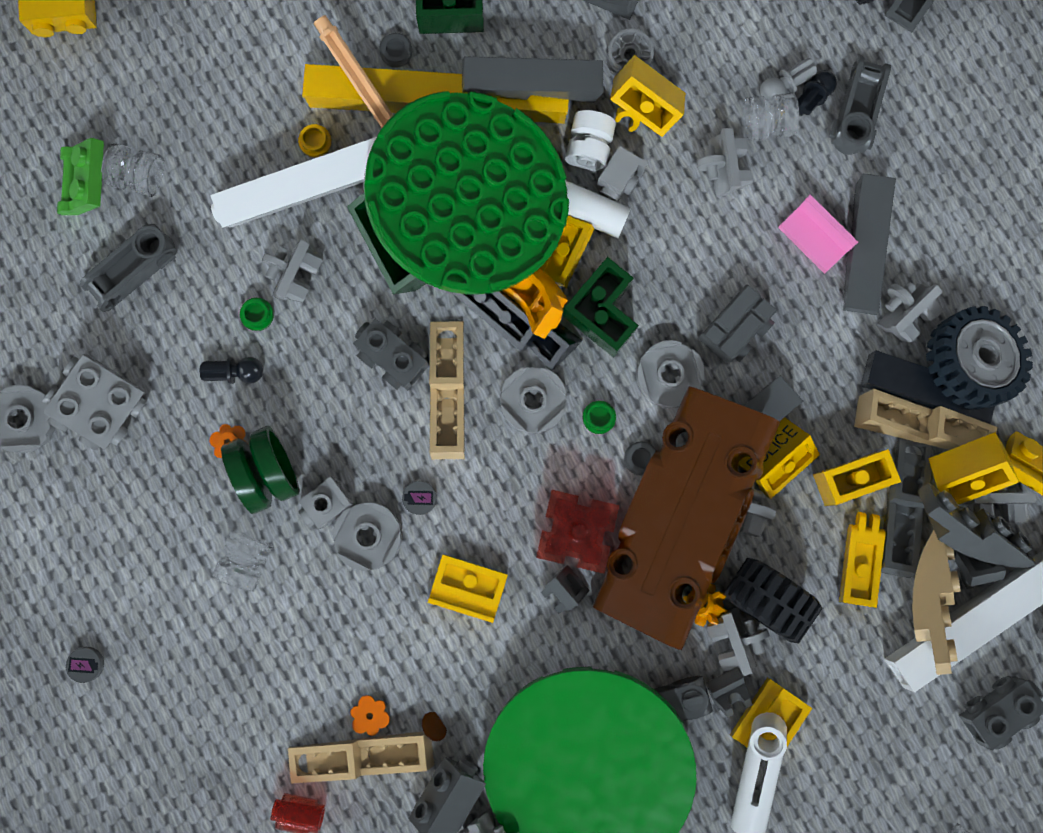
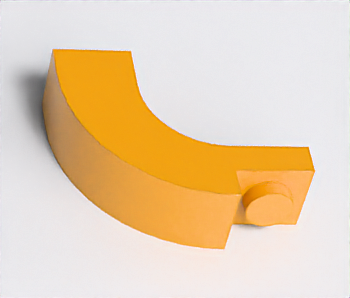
(540, 300)

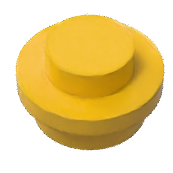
(314, 140)

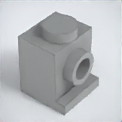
(620, 174)
(337, 500)

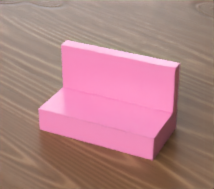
(818, 234)

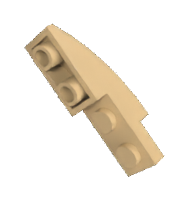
(931, 596)

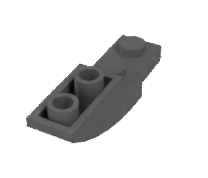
(975, 534)

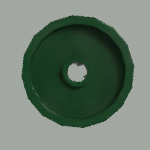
(259, 470)

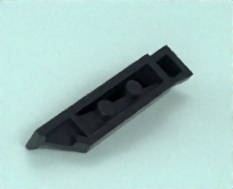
(512, 323)

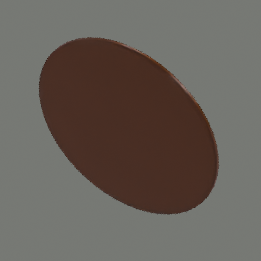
(433, 727)

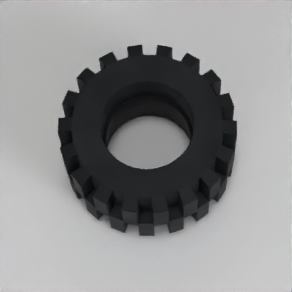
(773, 600)

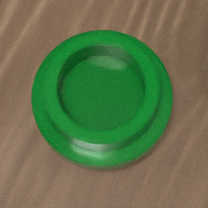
(256, 314)
(599, 417)

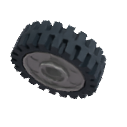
(979, 358)

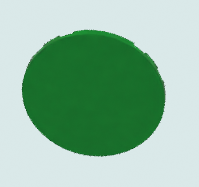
(465, 192)
(589, 757)

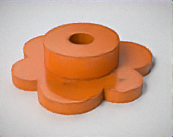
(218, 439)
(362, 723)

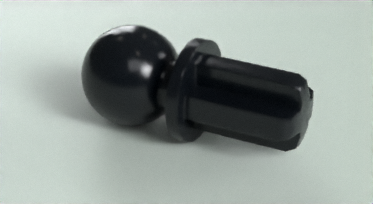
(816, 91)
(247, 370)

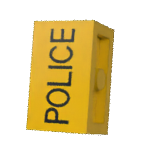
(787, 457)

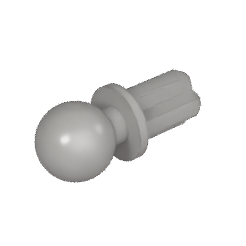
(789, 79)

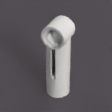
(596, 209)
(752, 805)

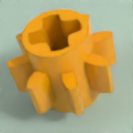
(713, 609)

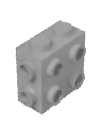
(93, 402)

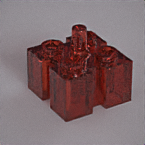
(577, 531)

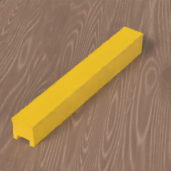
(331, 89)

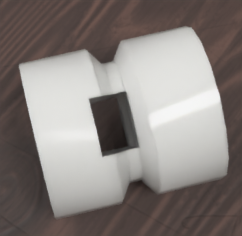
(591, 135)

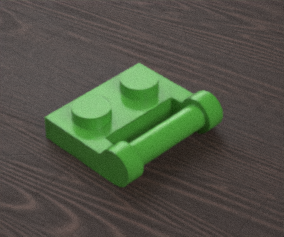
(81, 177)

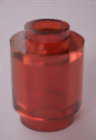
(297, 814)

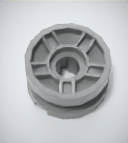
(632, 41)

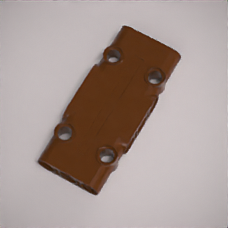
(685, 516)

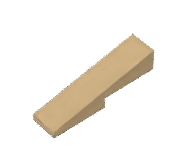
(447, 381)
(910, 421)
(351, 757)

